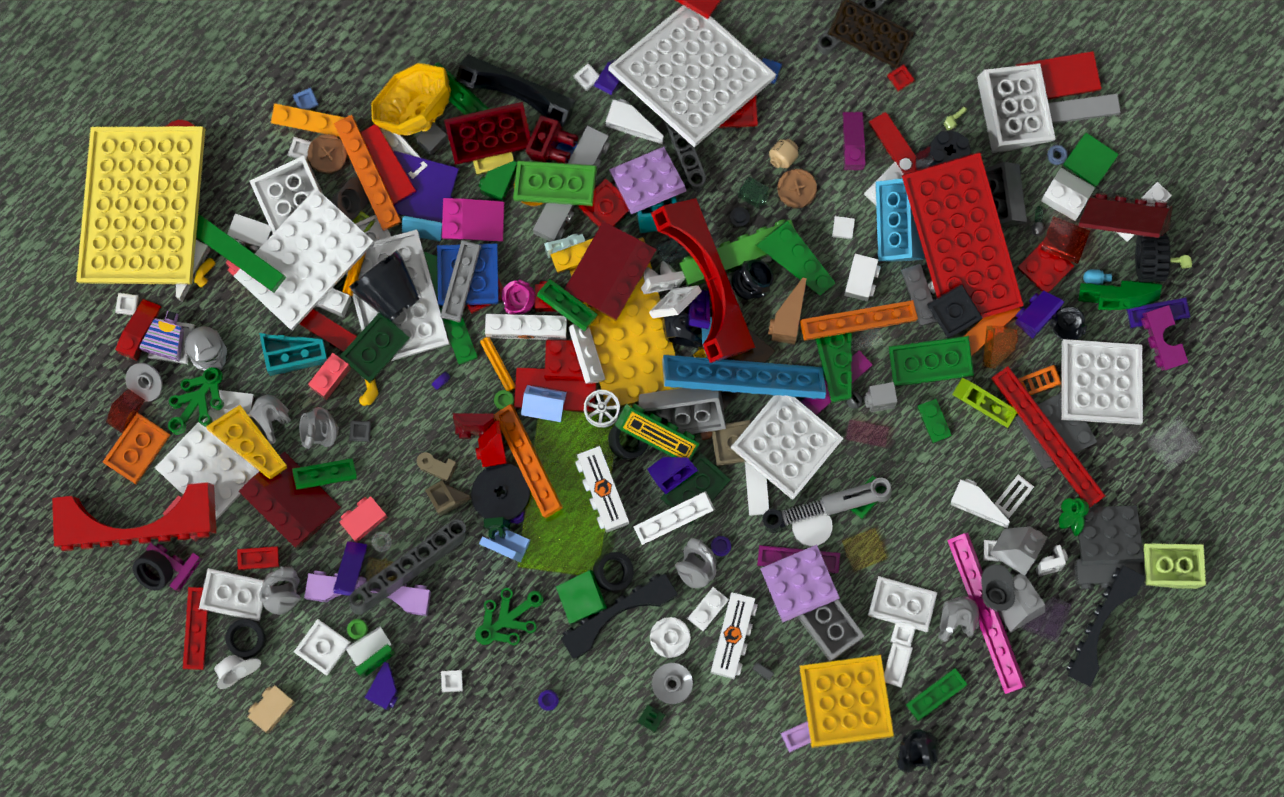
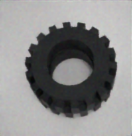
(1152, 258)

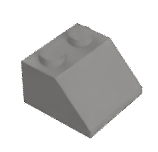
(1019, 547)
(1026, 606)

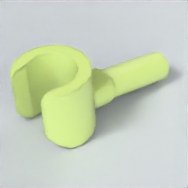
(950, 122)
(1184, 260)

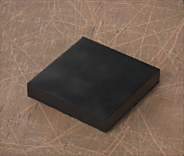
(954, 311)

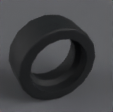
(616, 448)
(160, 563)
(628, 571)
(245, 623)

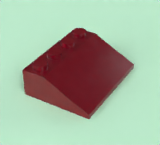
(488, 133)
(1126, 215)
(609, 270)
(291, 511)

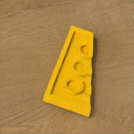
(246, 440)

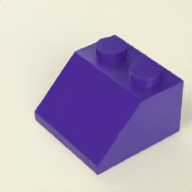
(1039, 313)

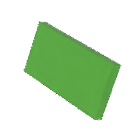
(555, 183)

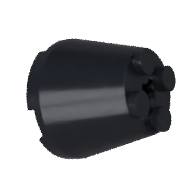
(935, 149)
(387, 287)

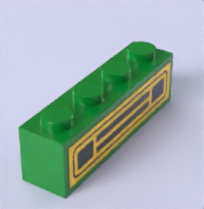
(656, 433)

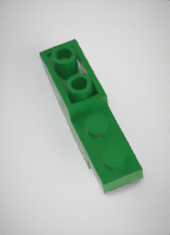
(1127, 296)

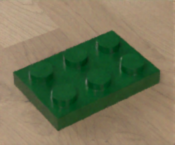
(375, 347)
(707, 479)

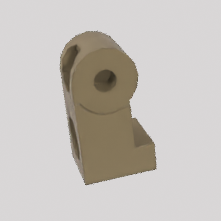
(435, 467)

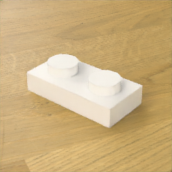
(708, 609)

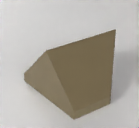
(446, 497)

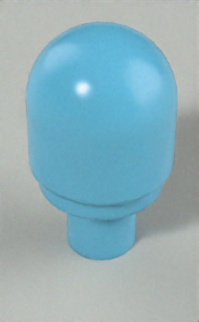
(1096, 277)

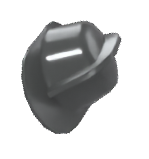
(351, 198)
(997, 588)

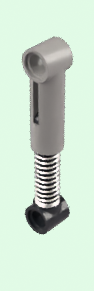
(830, 504)

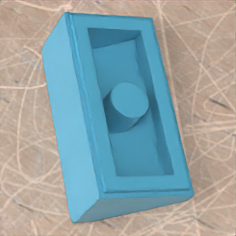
(426, 228)

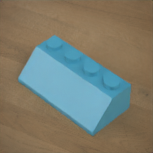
(895, 224)

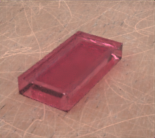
(867, 433)

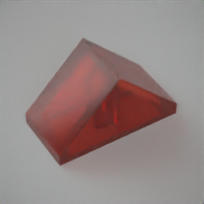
(124, 410)

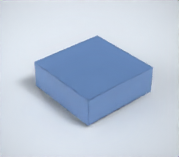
(306, 99)

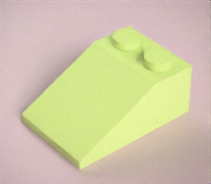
(1174, 565)

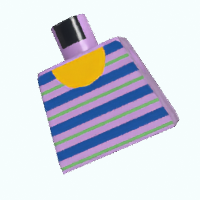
(164, 338)

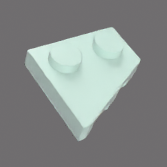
(557, 245)

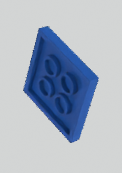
(485, 278)

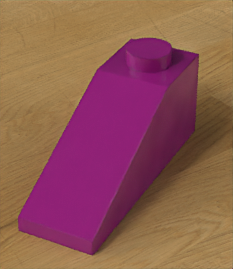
(853, 141)

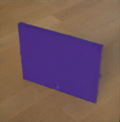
(431, 184)

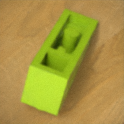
(984, 402)

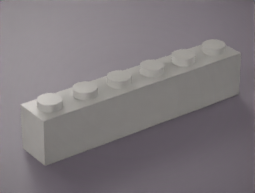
(555, 216)

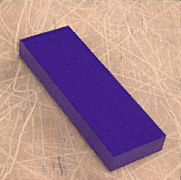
(1178, 307)
(700, 310)
(350, 568)

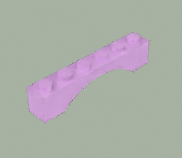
(412, 600)

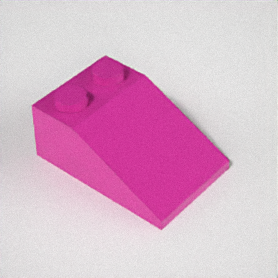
(472, 220)

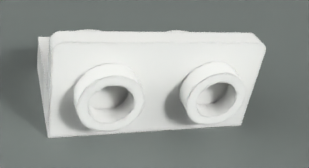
(1052, 563)

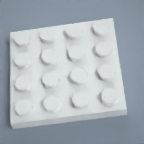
(1102, 382)
(787, 443)
(203, 459)

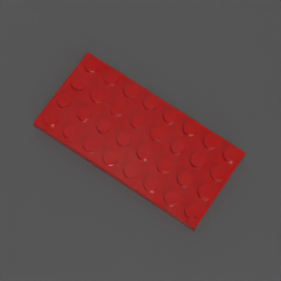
(963, 233)

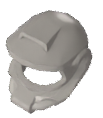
(203, 345)
(264, 411)
(318, 427)
(693, 570)
(280, 598)
(957, 612)

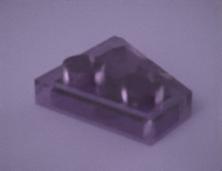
(1051, 622)

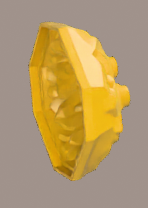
(412, 100)

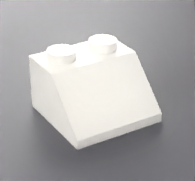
(1068, 194)

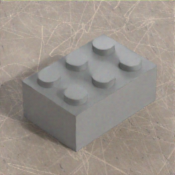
(831, 629)

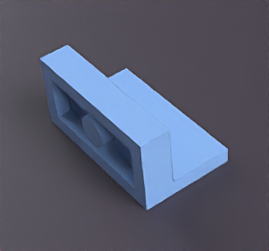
(543, 403)
(512, 545)

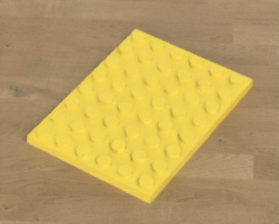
(141, 205)

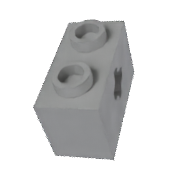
(881, 397)

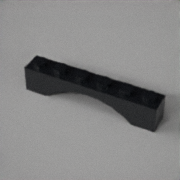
(484, 75)
(1125, 585)
(656, 593)

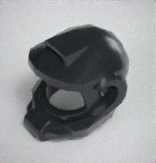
(752, 279)
(678, 332)
(918, 749)

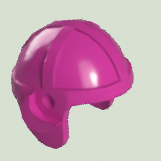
(518, 297)

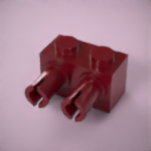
(545, 140)

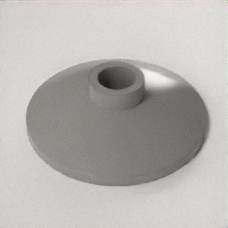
(136, 381)
(670, 672)

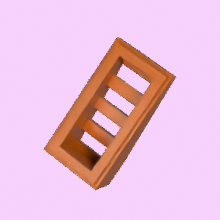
(1057, 381)

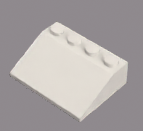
(1015, 107)
(284, 190)

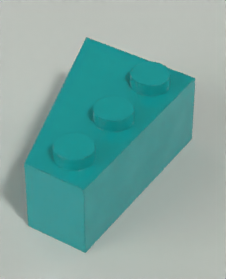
(290, 354)

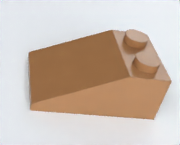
(786, 322)

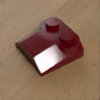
(472, 424)

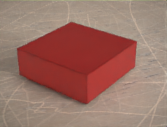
(900, 78)

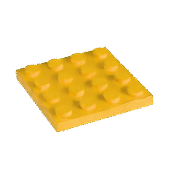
(846, 701)

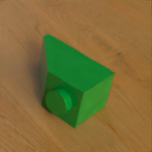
(498, 181)

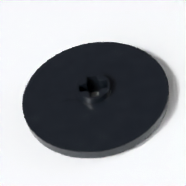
(493, 480)

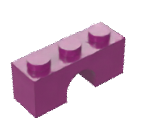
(1166, 355)

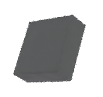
(360, 431)
(763, 671)

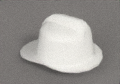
(233, 669)

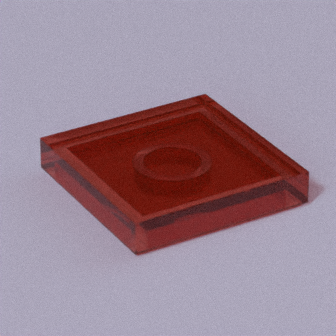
(1065, 240)

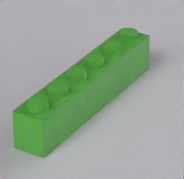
(731, 255)

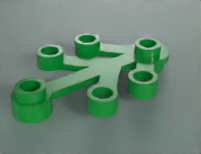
(197, 398)
(506, 619)

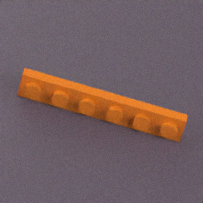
(367, 172)
(858, 320)
(528, 461)

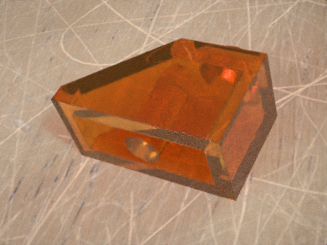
(999, 344)

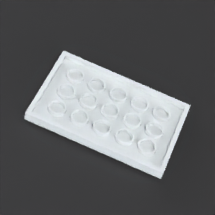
(313, 253)
(422, 319)

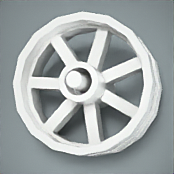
(601, 408)

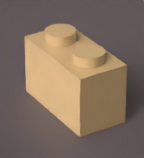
(270, 708)

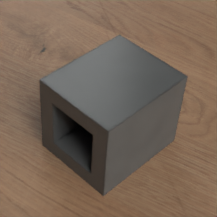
(433, 138)

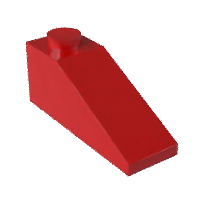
(136, 329)

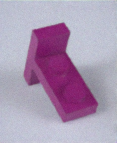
(184, 571)

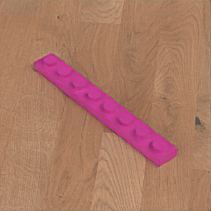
(988, 619)

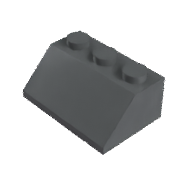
(1007, 193)

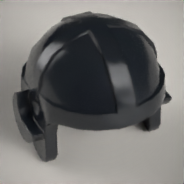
(1069, 323)

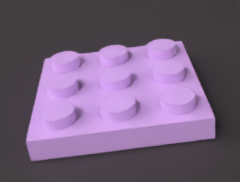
(647, 180)
(799, 583)

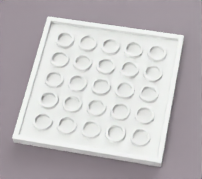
(692, 73)

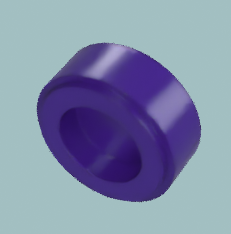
(441, 380)

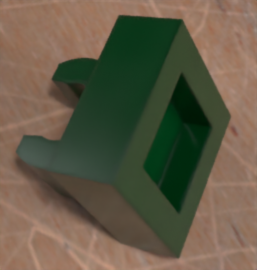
(497, 524)
(651, 718)

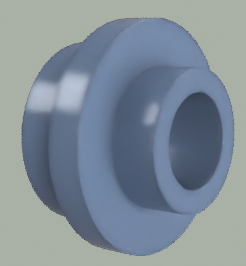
(1060, 149)

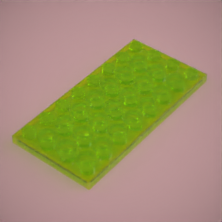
(571, 537)

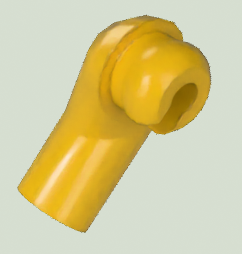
(205, 267)
(370, 394)

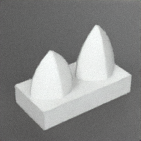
(666, 281)

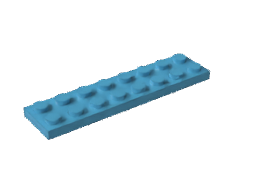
(743, 377)

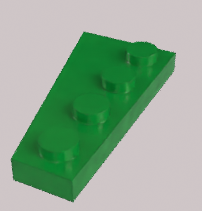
(793, 254)
(836, 365)

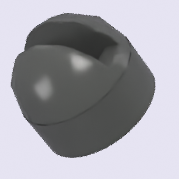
(852, 404)

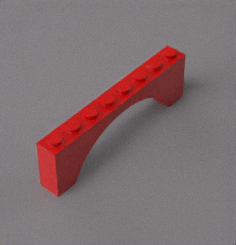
(728, 329)
(189, 517)

